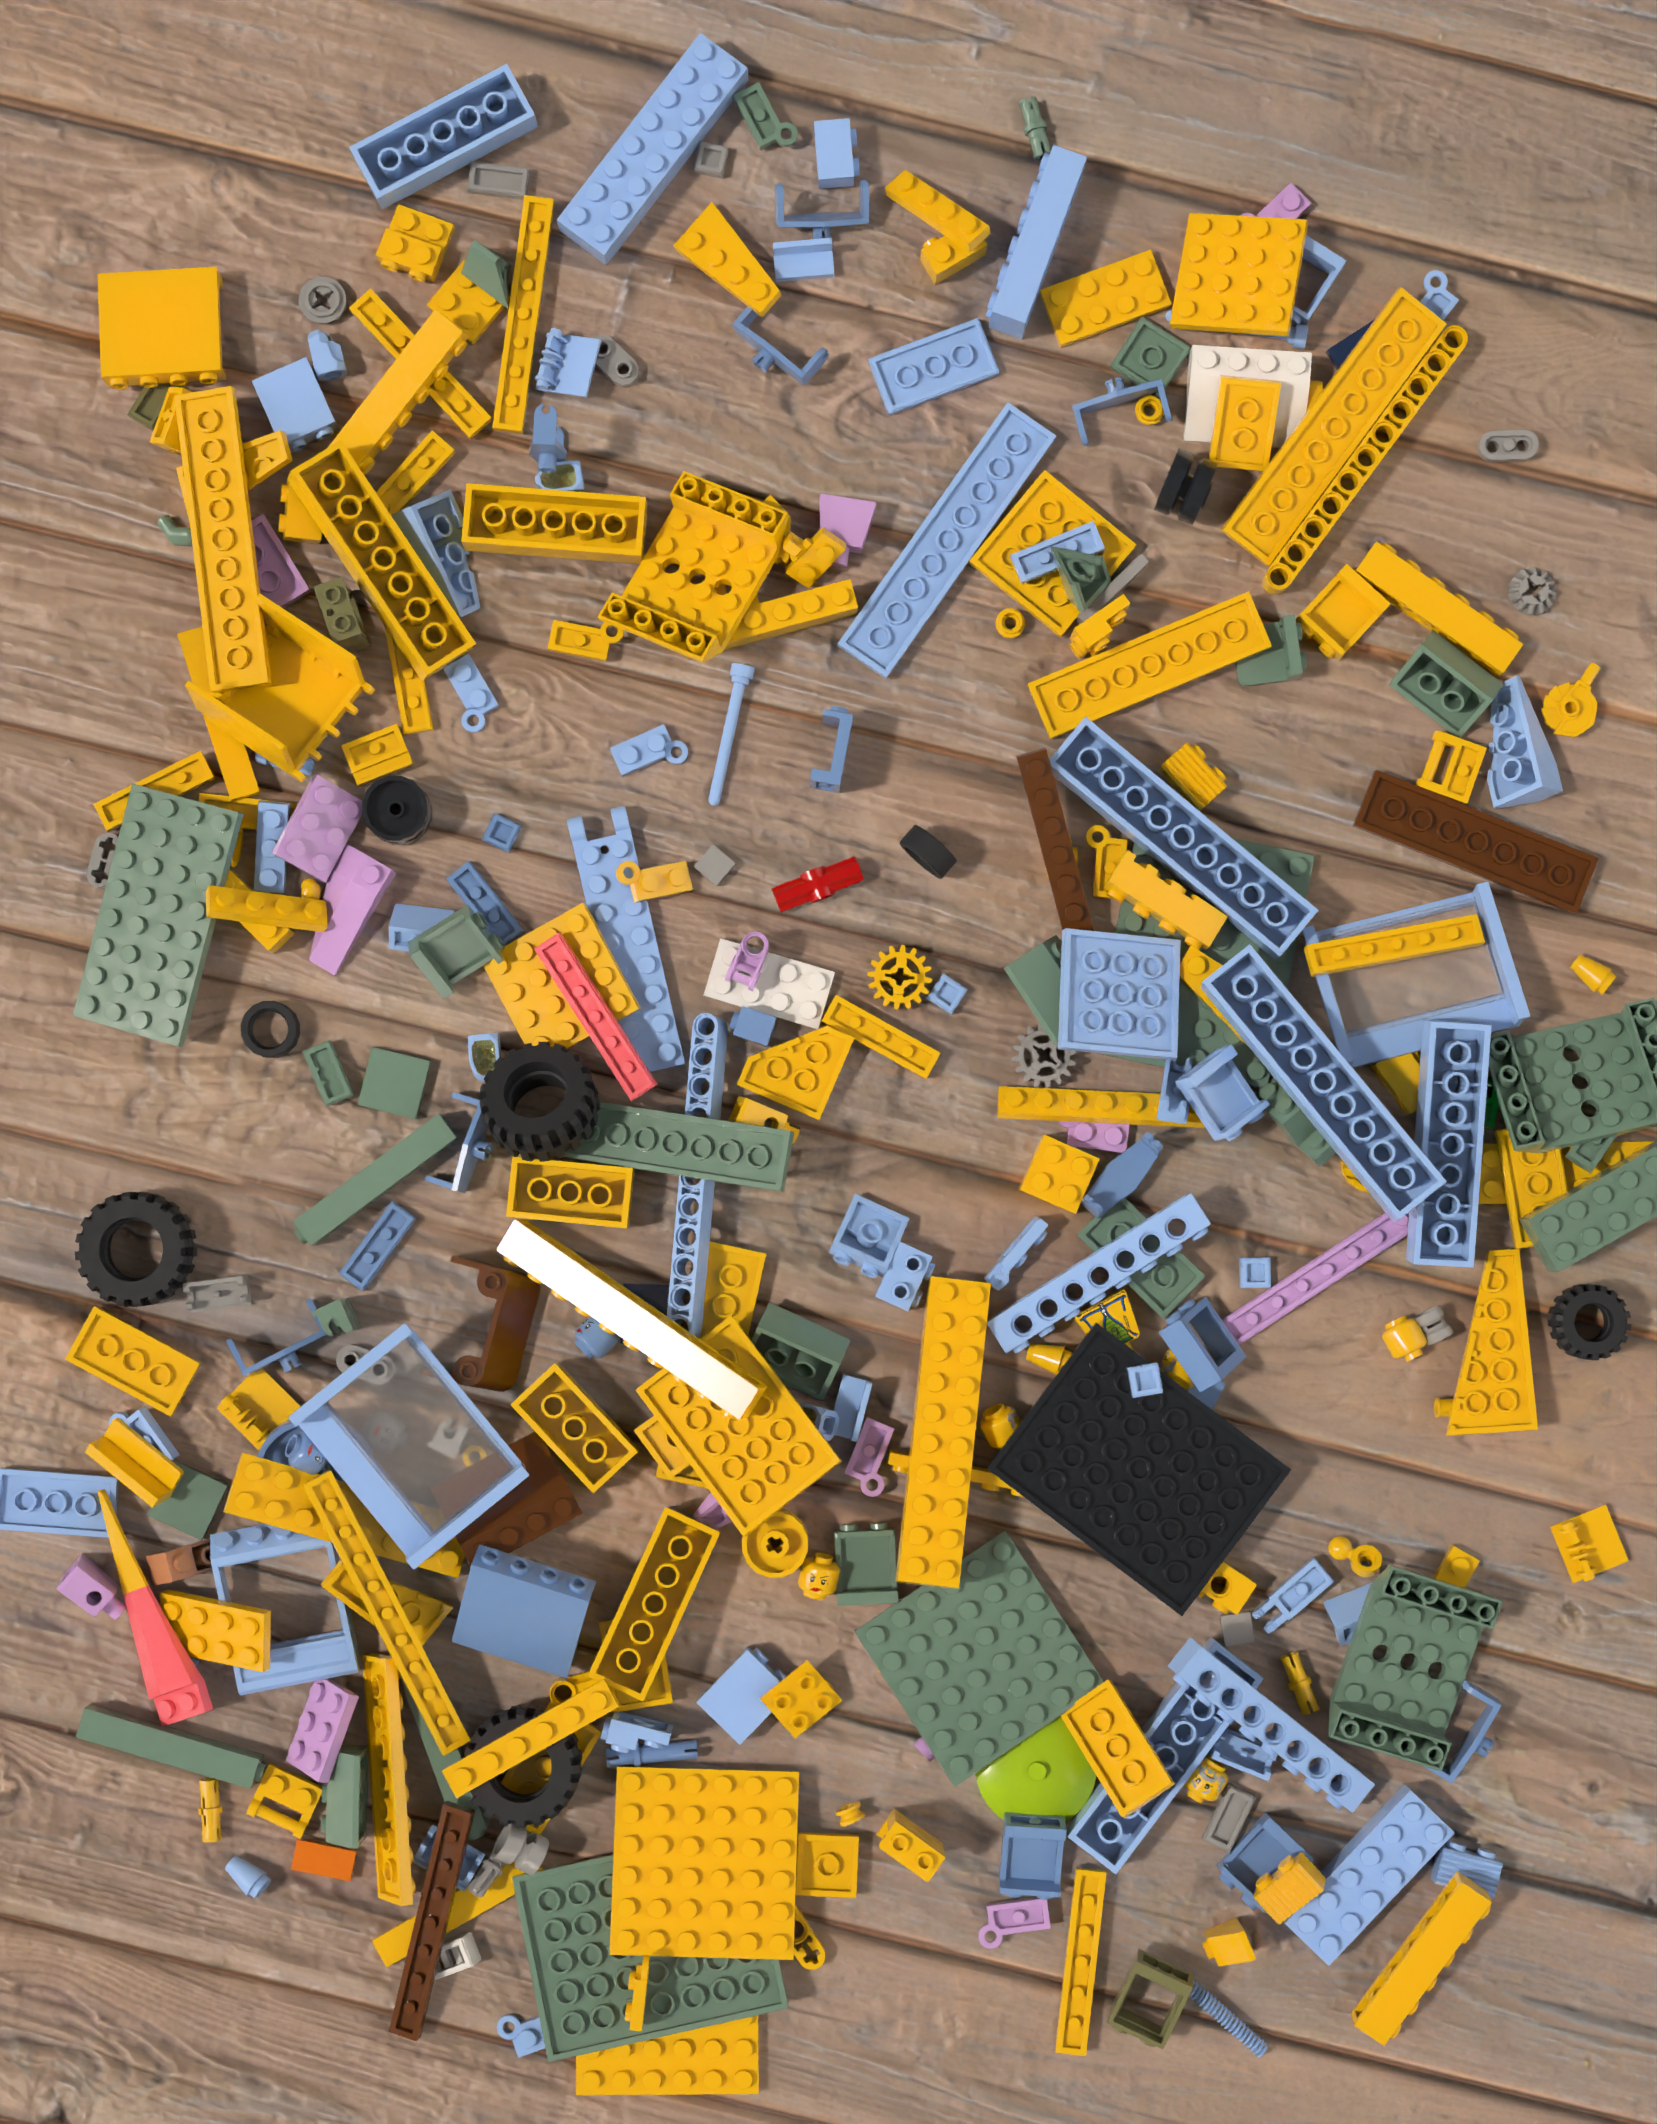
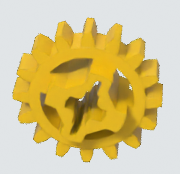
(898, 990)

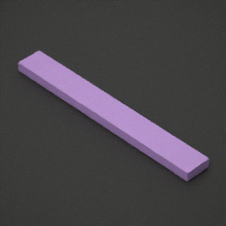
(1315, 1276)

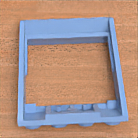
(296, 1659)

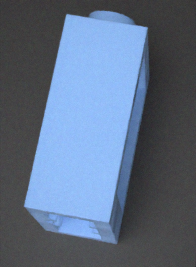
(1325, 261)

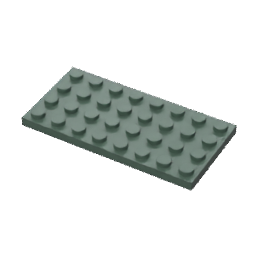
(154, 915)

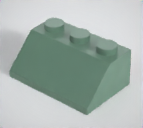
(1446, 684)
(1038, 982)
(799, 1350)
(347, 1798)

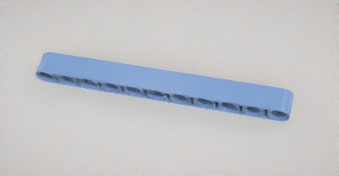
(704, 1190)

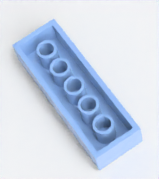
(444, 136)
(1034, 248)
(1369, 1873)

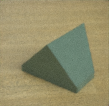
(487, 271)
(1082, 575)

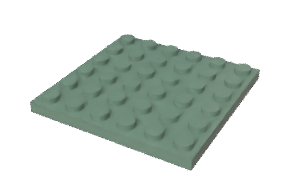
(980, 1659)

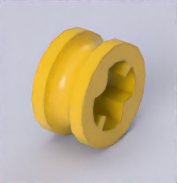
(850, 1813)

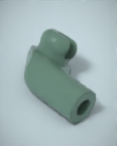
(176, 535)

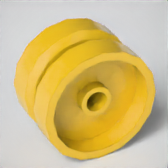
(780, 1560)

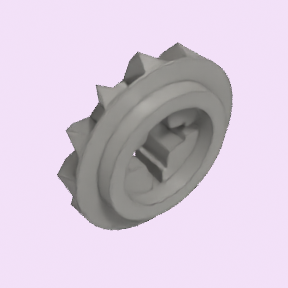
(323, 286)
(1529, 604)

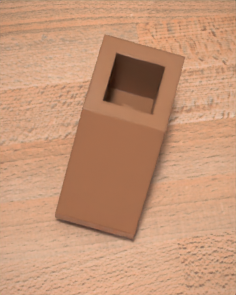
(179, 1562)

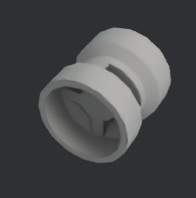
(1436, 1331)

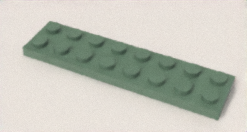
(688, 1146)

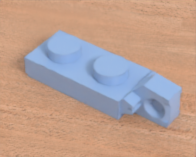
(1015, 1254)

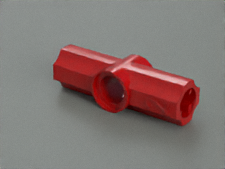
(817, 884)

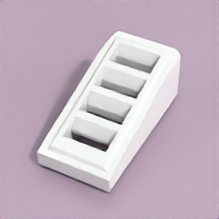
(464, 1952)

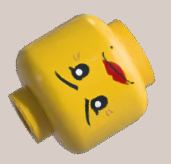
(819, 1576)

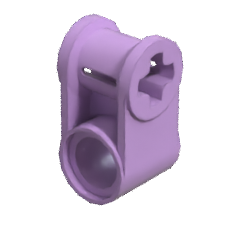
(748, 962)

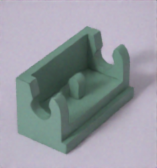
(337, 1314)

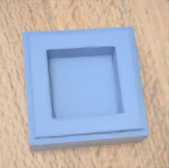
(947, 993)
(1255, 1272)
(1144, 1380)

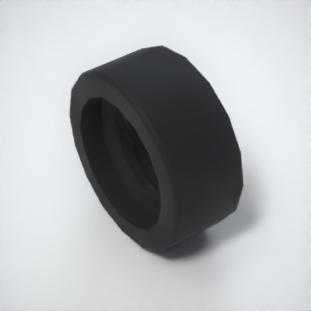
(928, 851)
(248, 1023)

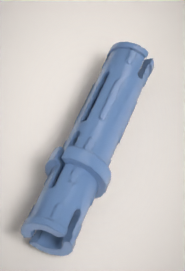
(648, 1754)

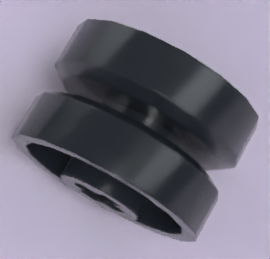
(1185, 486)
(387, 795)

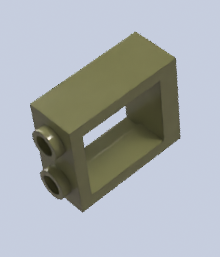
(344, 617)
(1164, 1975)

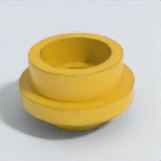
(1149, 401)
(1013, 614)

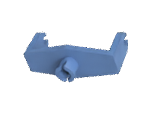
(822, 221)
(769, 355)
(1116, 396)
(547, 440)
(471, 1151)
(1122, 1175)
(284, 1356)
(1475, 1739)

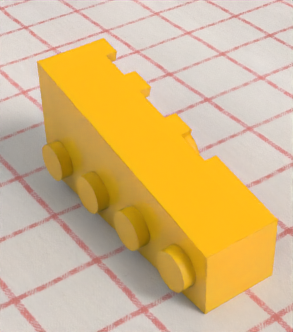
(1165, 902)

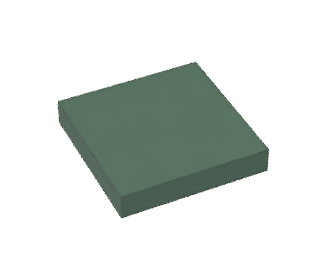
(1150, 355)
(394, 1083)
(192, 1502)

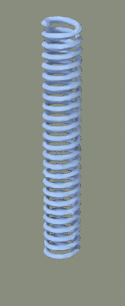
(1237, 2031)

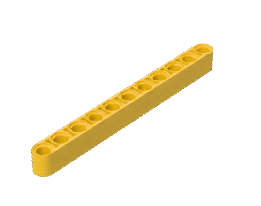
(1374, 450)

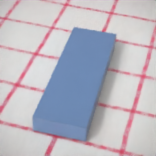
(480, 897)
(377, 1246)

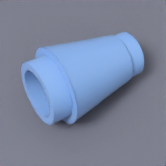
(247, 1876)

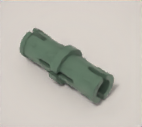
(1035, 127)

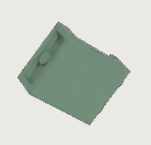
(455, 949)
(866, 1564)

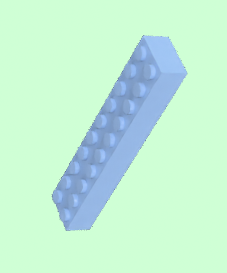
(1181, 838)
(1322, 1083)

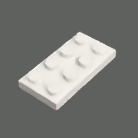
(783, 990)

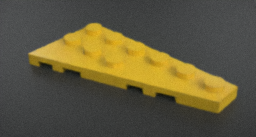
(1496, 1367)

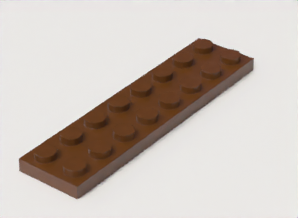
(1475, 842)

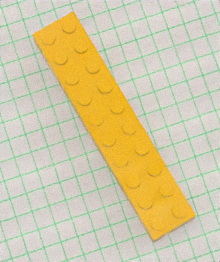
(943, 1433)

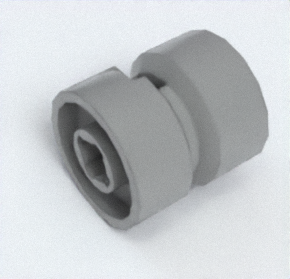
(522, 1848)

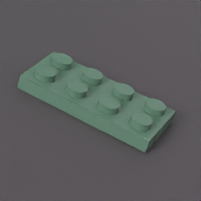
(1160, 1286)

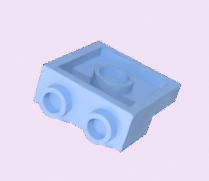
(868, 1236)
(626, 1729)

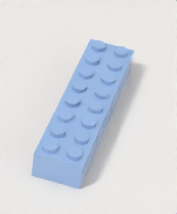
(653, 149)
(1451, 1137)
(1181, 1735)

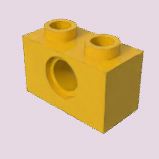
(1235, 1592)

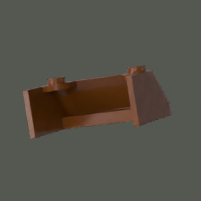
(508, 1329)

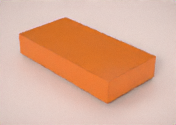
(324, 1859)

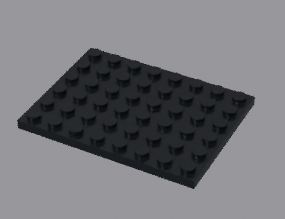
(1138, 1479)

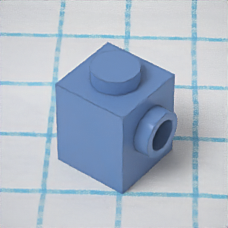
(753, 1026)

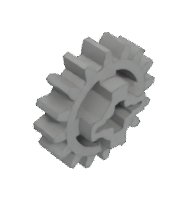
(1035, 1066)

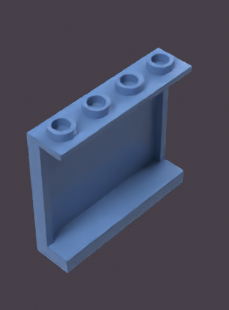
(523, 1611)

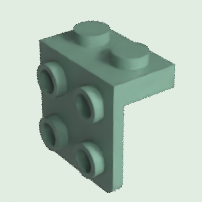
(1279, 662)

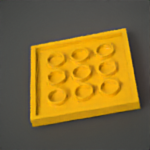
(1239, 274)
(1039, 515)
(534, 997)

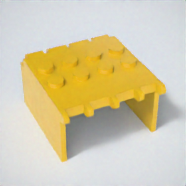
(307, 697)

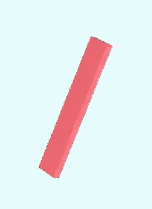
(595, 1016)

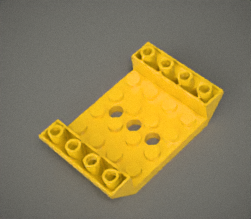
(706, 534)

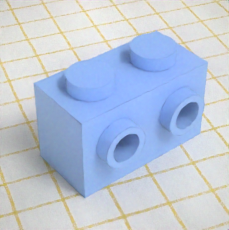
(834, 153)
(904, 1277)

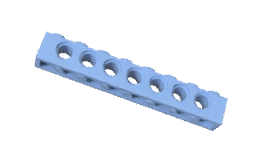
(1014, 1339)
(1350, 1785)

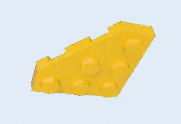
(799, 1070)

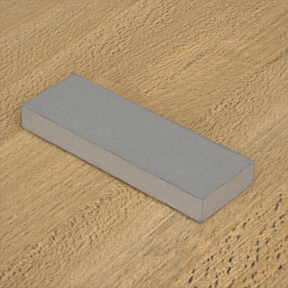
(1114, 587)

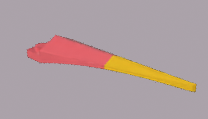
(165, 1664)

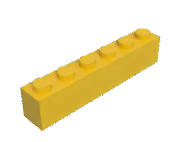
(401, 389)
(1439, 610)
(795, 613)
(1421, 1958)

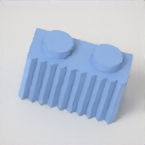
(1478, 1866)

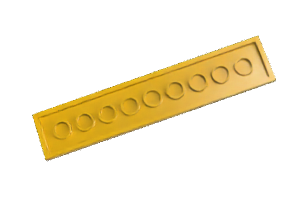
(1333, 426)
(222, 539)

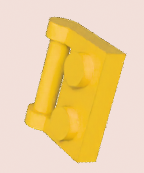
(1460, 771)
(289, 1791)

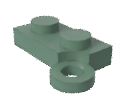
(762, 118)

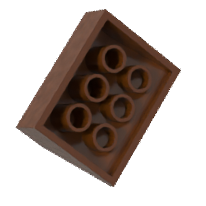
(529, 1509)

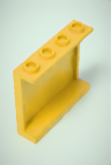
(160, 327)

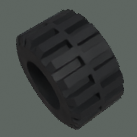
(1613, 1327)

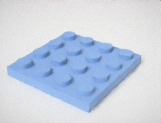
(1119, 994)

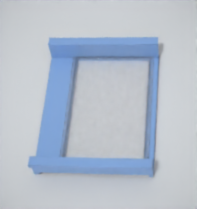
(1382, 1007)
(410, 1444)

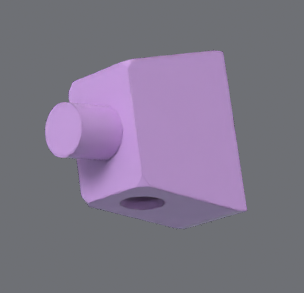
(848, 520)
(86, 1577)

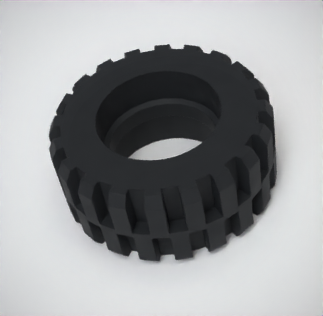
(531, 1069)
(96, 1255)
(534, 1807)

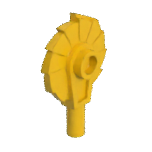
(1571, 707)

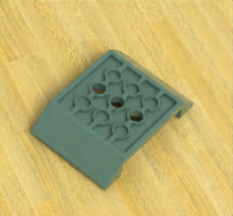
(1537, 1085)
(1401, 1707)

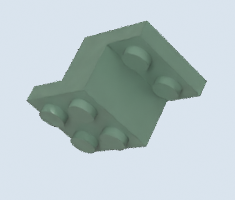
(1294, 1123)

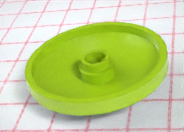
(1039, 1776)

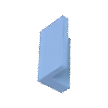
(803, 259)
(411, 921)
(851, 1405)
(1345, 1611)

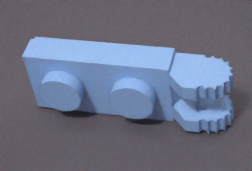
(1294, 1593)

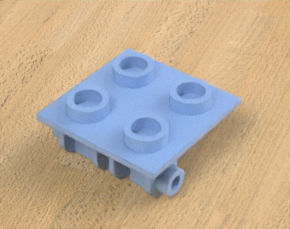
(567, 364)

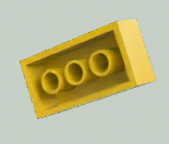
(570, 1192)
(575, 1427)

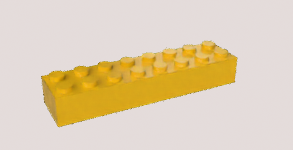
(381, 560)

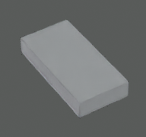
(498, 180)
(1228, 1817)

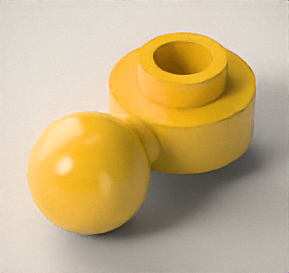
(1341, 1549)

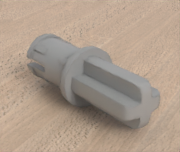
(486, 1875)

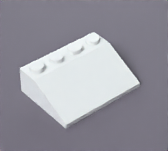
(1203, 380)

